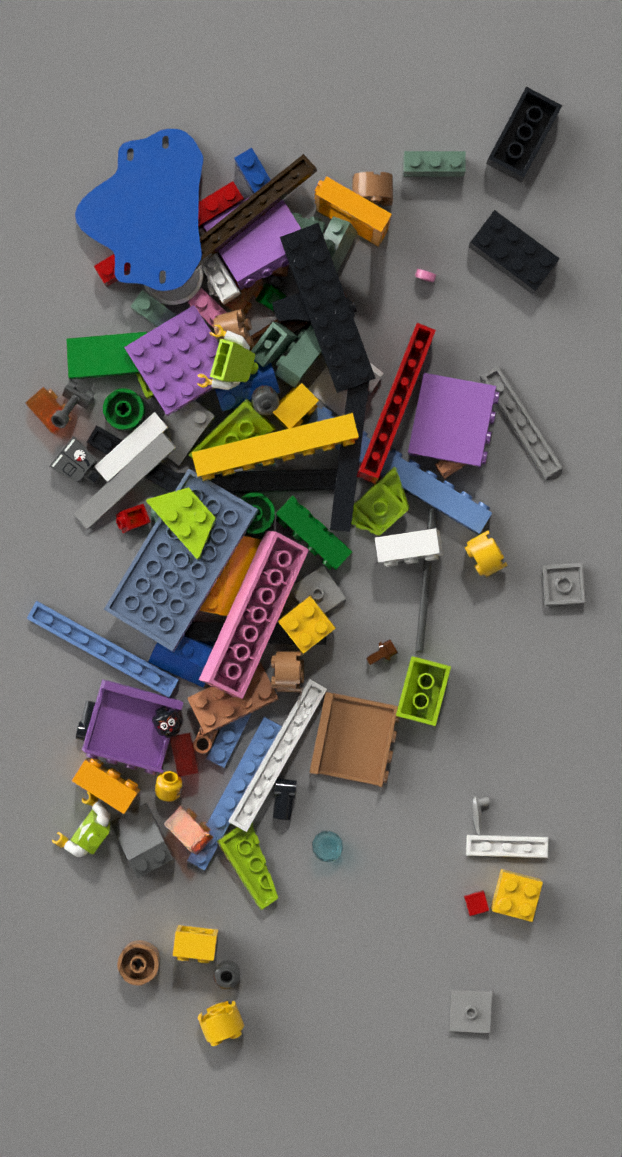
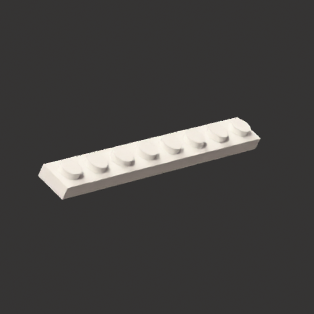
(277, 755)

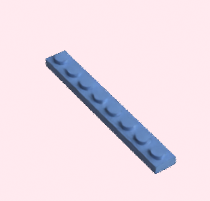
(102, 649)
(236, 788)

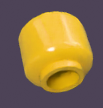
(168, 786)

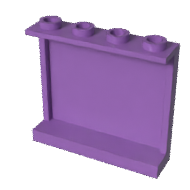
(258, 248)
(453, 420)
(124, 728)

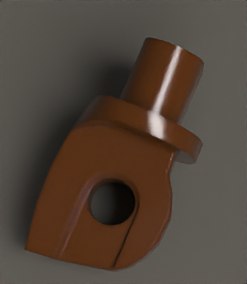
(386, 650)

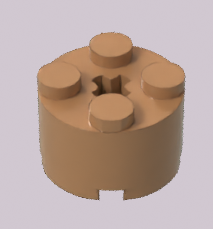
(374, 187)
(236, 323)
(288, 671)
(128, 967)

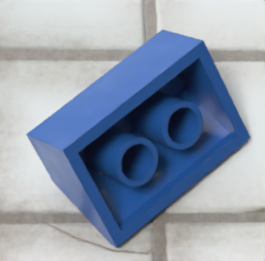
(235, 396)
(185, 661)

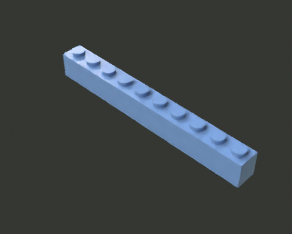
(425, 485)

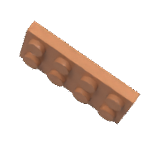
(217, 709)

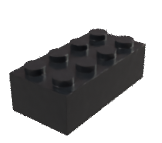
(523, 134)
(513, 252)

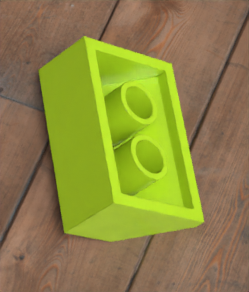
(423, 691)

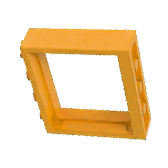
(366, 217)

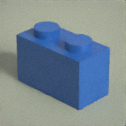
(252, 170)

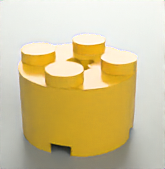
(486, 554)
(221, 1022)

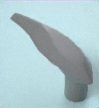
(477, 813)

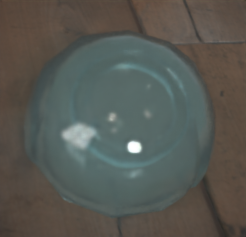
(327, 846)

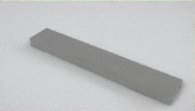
(522, 423)
(125, 480)

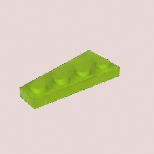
(238, 426)
(247, 859)

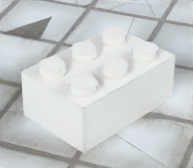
(409, 547)

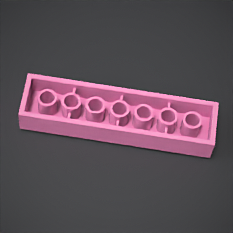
(254, 614)

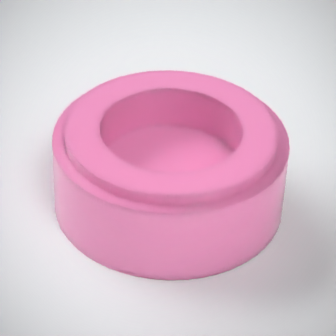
(425, 275)

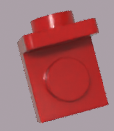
(132, 518)

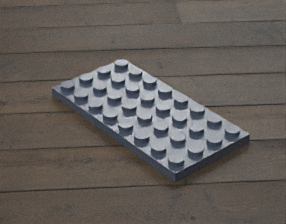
(166, 580)

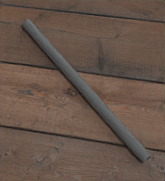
(425, 589)

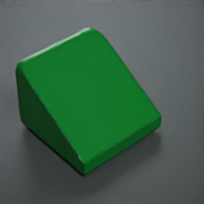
(268, 295)

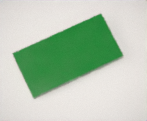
(100, 356)

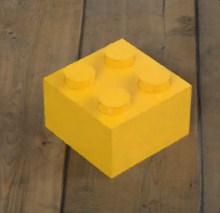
(294, 406)
(306, 624)
(516, 895)
(195, 943)

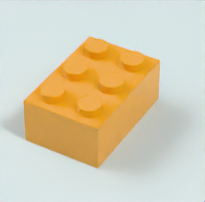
(106, 784)

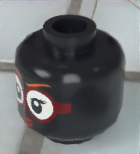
(166, 722)

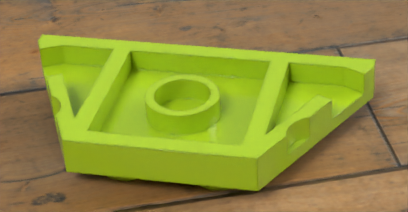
(381, 504)
(185, 517)

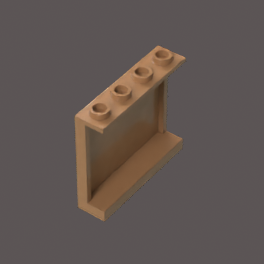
(354, 739)

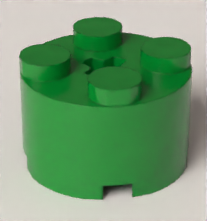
(117, 400)
(265, 506)

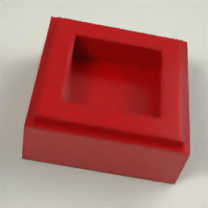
(476, 903)

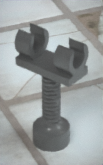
(60, 417)

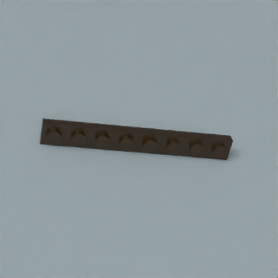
(255, 207)

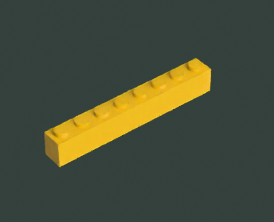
(274, 446)

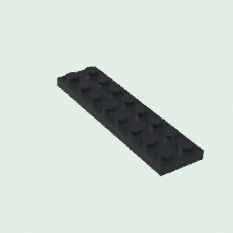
(327, 307)

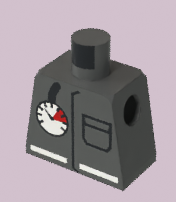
(76, 462)

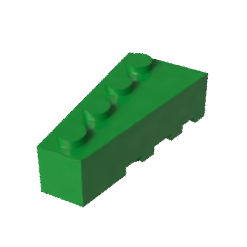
(312, 532)

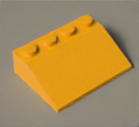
(229, 582)

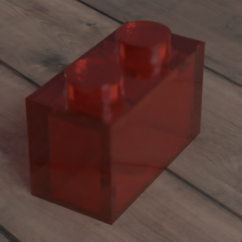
(184, 754)

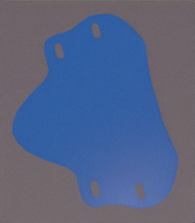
(149, 210)

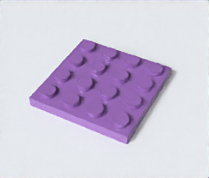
(173, 358)

